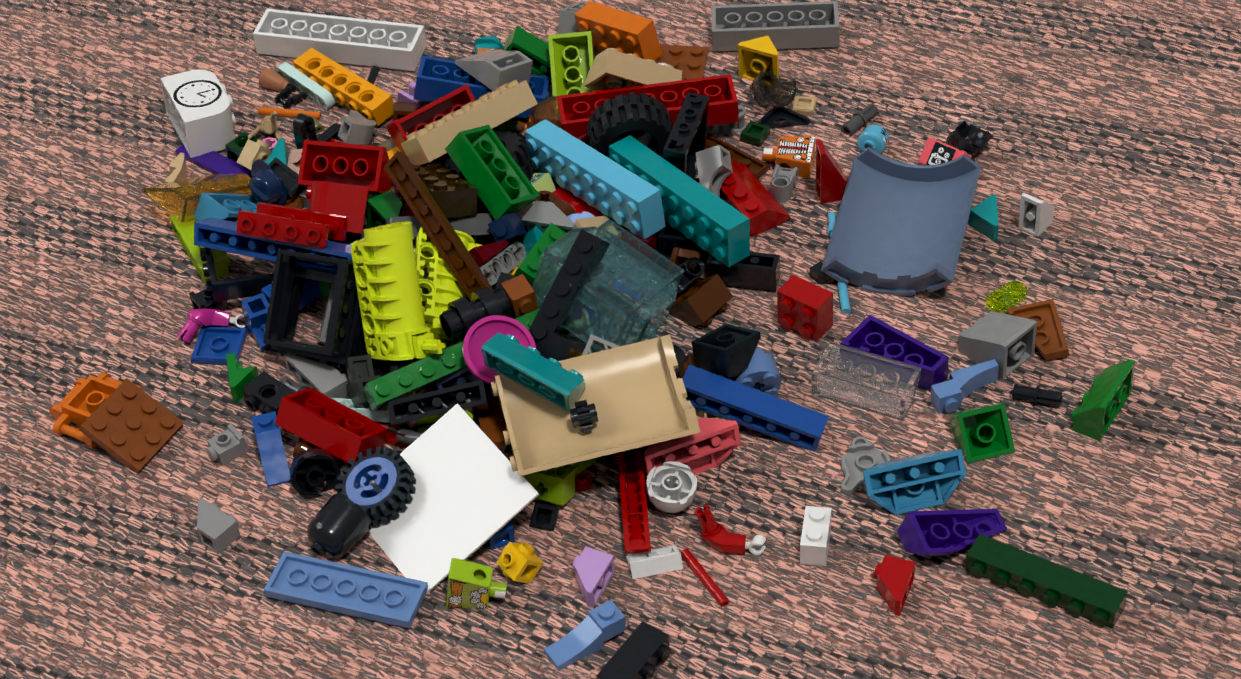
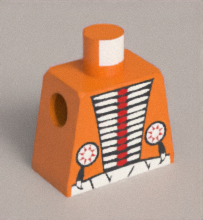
(793, 152)

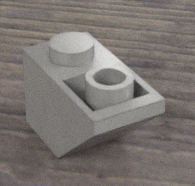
(215, 527)

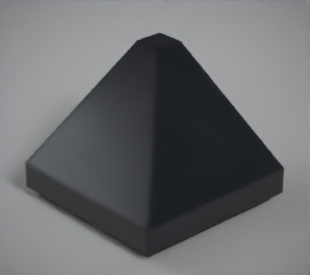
(546, 515)

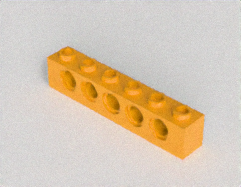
(346, 86)

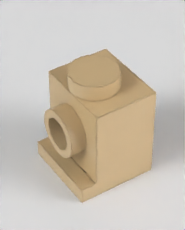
(253, 151)

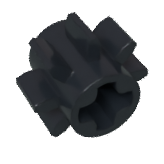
(583, 415)

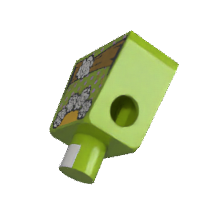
(472, 585)

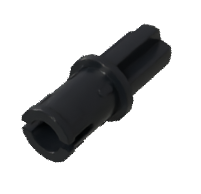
(1037, 395)

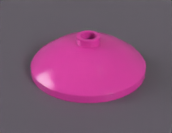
(483, 331)

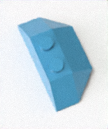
(915, 480)

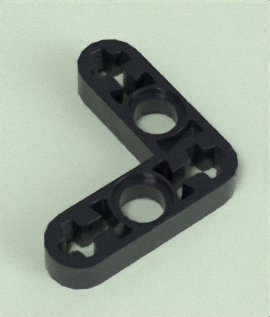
(305, 129)

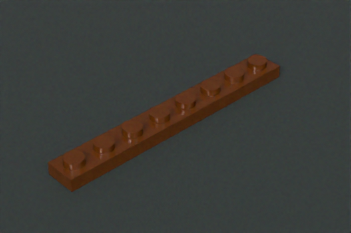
(436, 224)

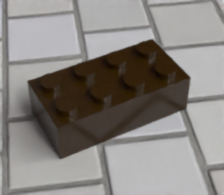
(451, 193)

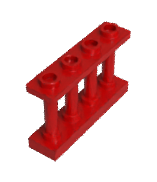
(292, 225)

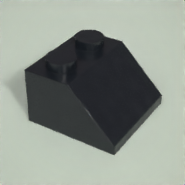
(725, 350)

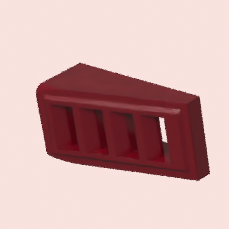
(485, 252)

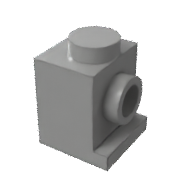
(226, 446)

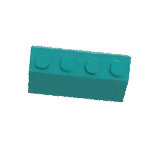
(533, 371)

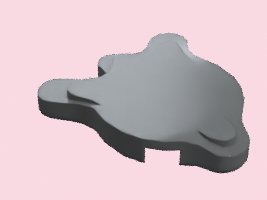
(860, 457)

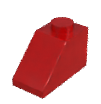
(895, 581)

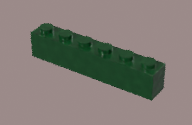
(1046, 581)

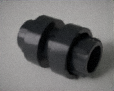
(463, 314)

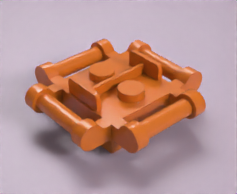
(81, 403)

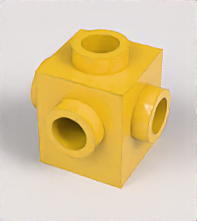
(519, 562)

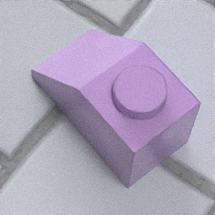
(593, 573)

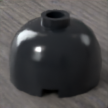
(314, 466)

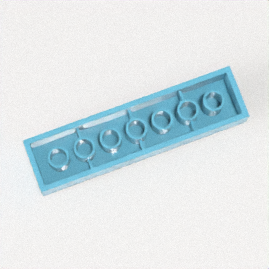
(596, 179)

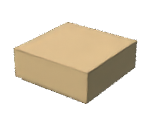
(804, 105)

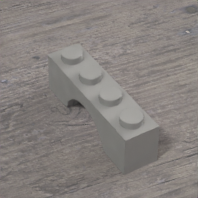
(713, 167)

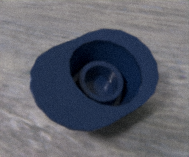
(266, 184)

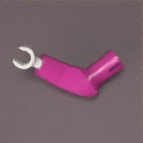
(206, 317)

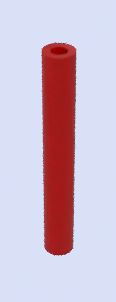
(704, 577)

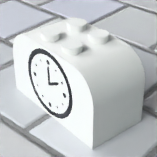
(199, 110)

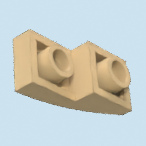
(178, 169)

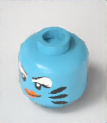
(873, 137)

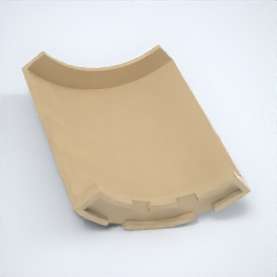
(634, 399)

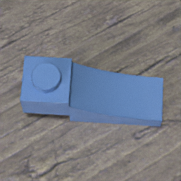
(962, 382)
(588, 636)

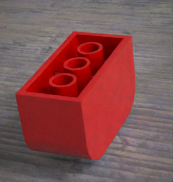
(340, 200)

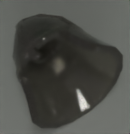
(770, 92)

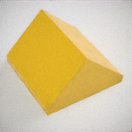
(757, 56)

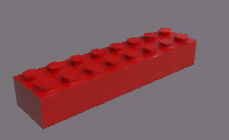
(723, 102)

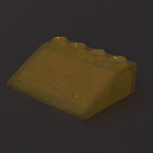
(182, 196)

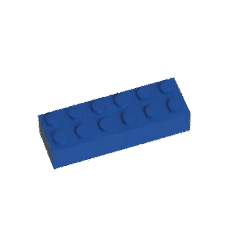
(442, 76)

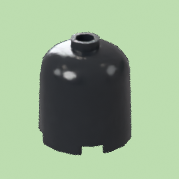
(337, 528)

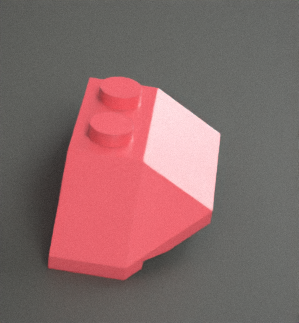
(698, 450)

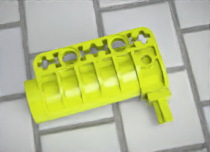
(440, 282)
(391, 295)

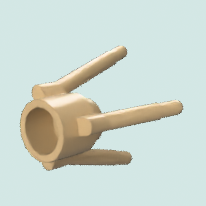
(268, 125)

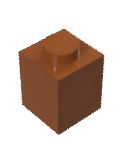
(520, 295)

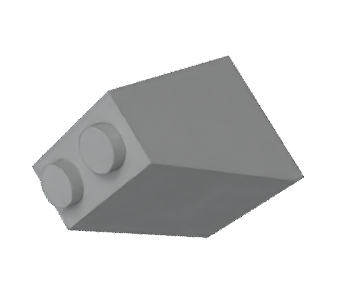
(1001, 338)

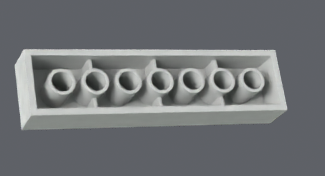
(341, 39)

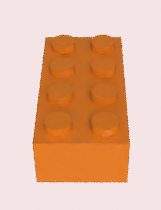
(619, 30)

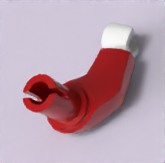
(724, 541)

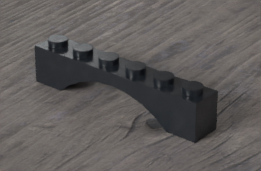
(578, 266)

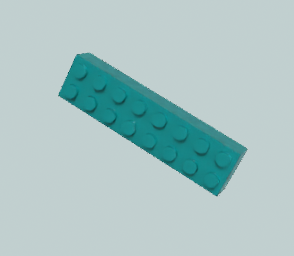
(688, 204)

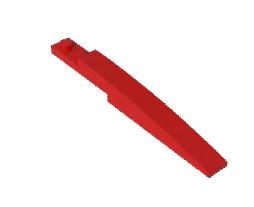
(634, 501)

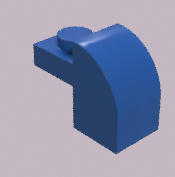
(255, 315)

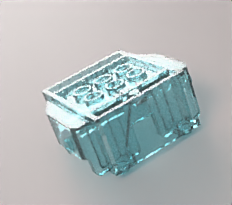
(623, 296)

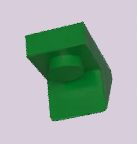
(239, 376)

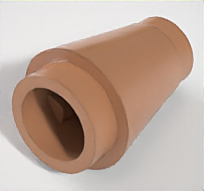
(272, 80)

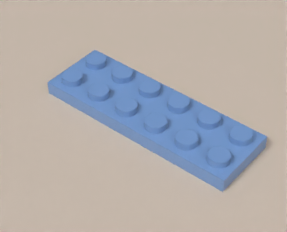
(346, 589)

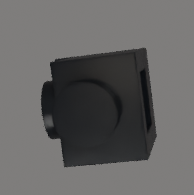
(205, 300)

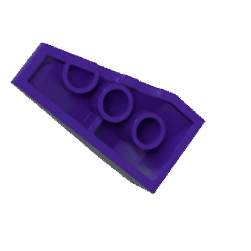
(947, 530)

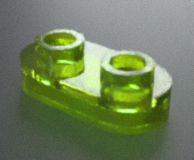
(1006, 296)

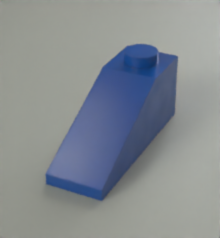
(271, 449)

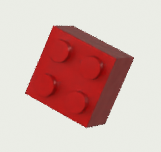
(805, 308)

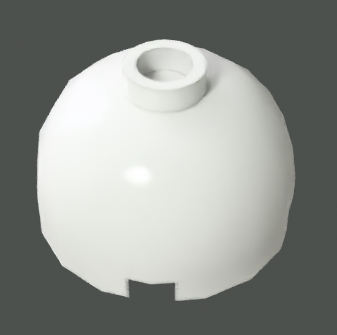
(671, 487)

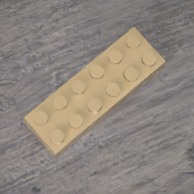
(489, 110)

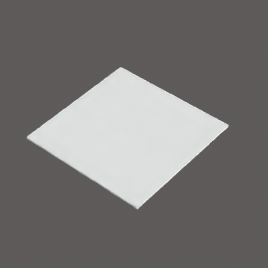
(458, 502)

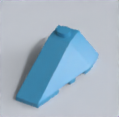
(224, 205)

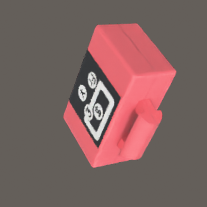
(938, 152)

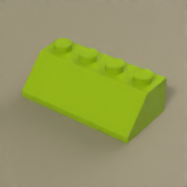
(570, 62)

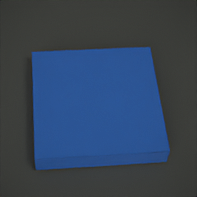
(216, 342)

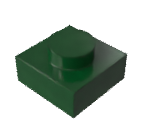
(755, 133)

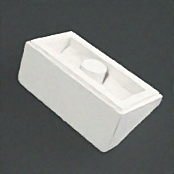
(654, 562)

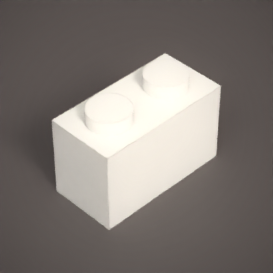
(815, 536)

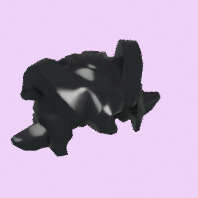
(968, 138)

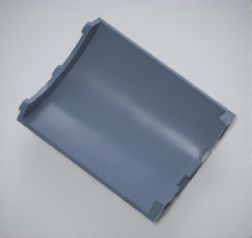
(901, 224)

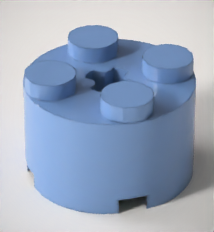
(761, 373)

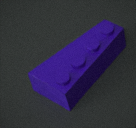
(886, 341)

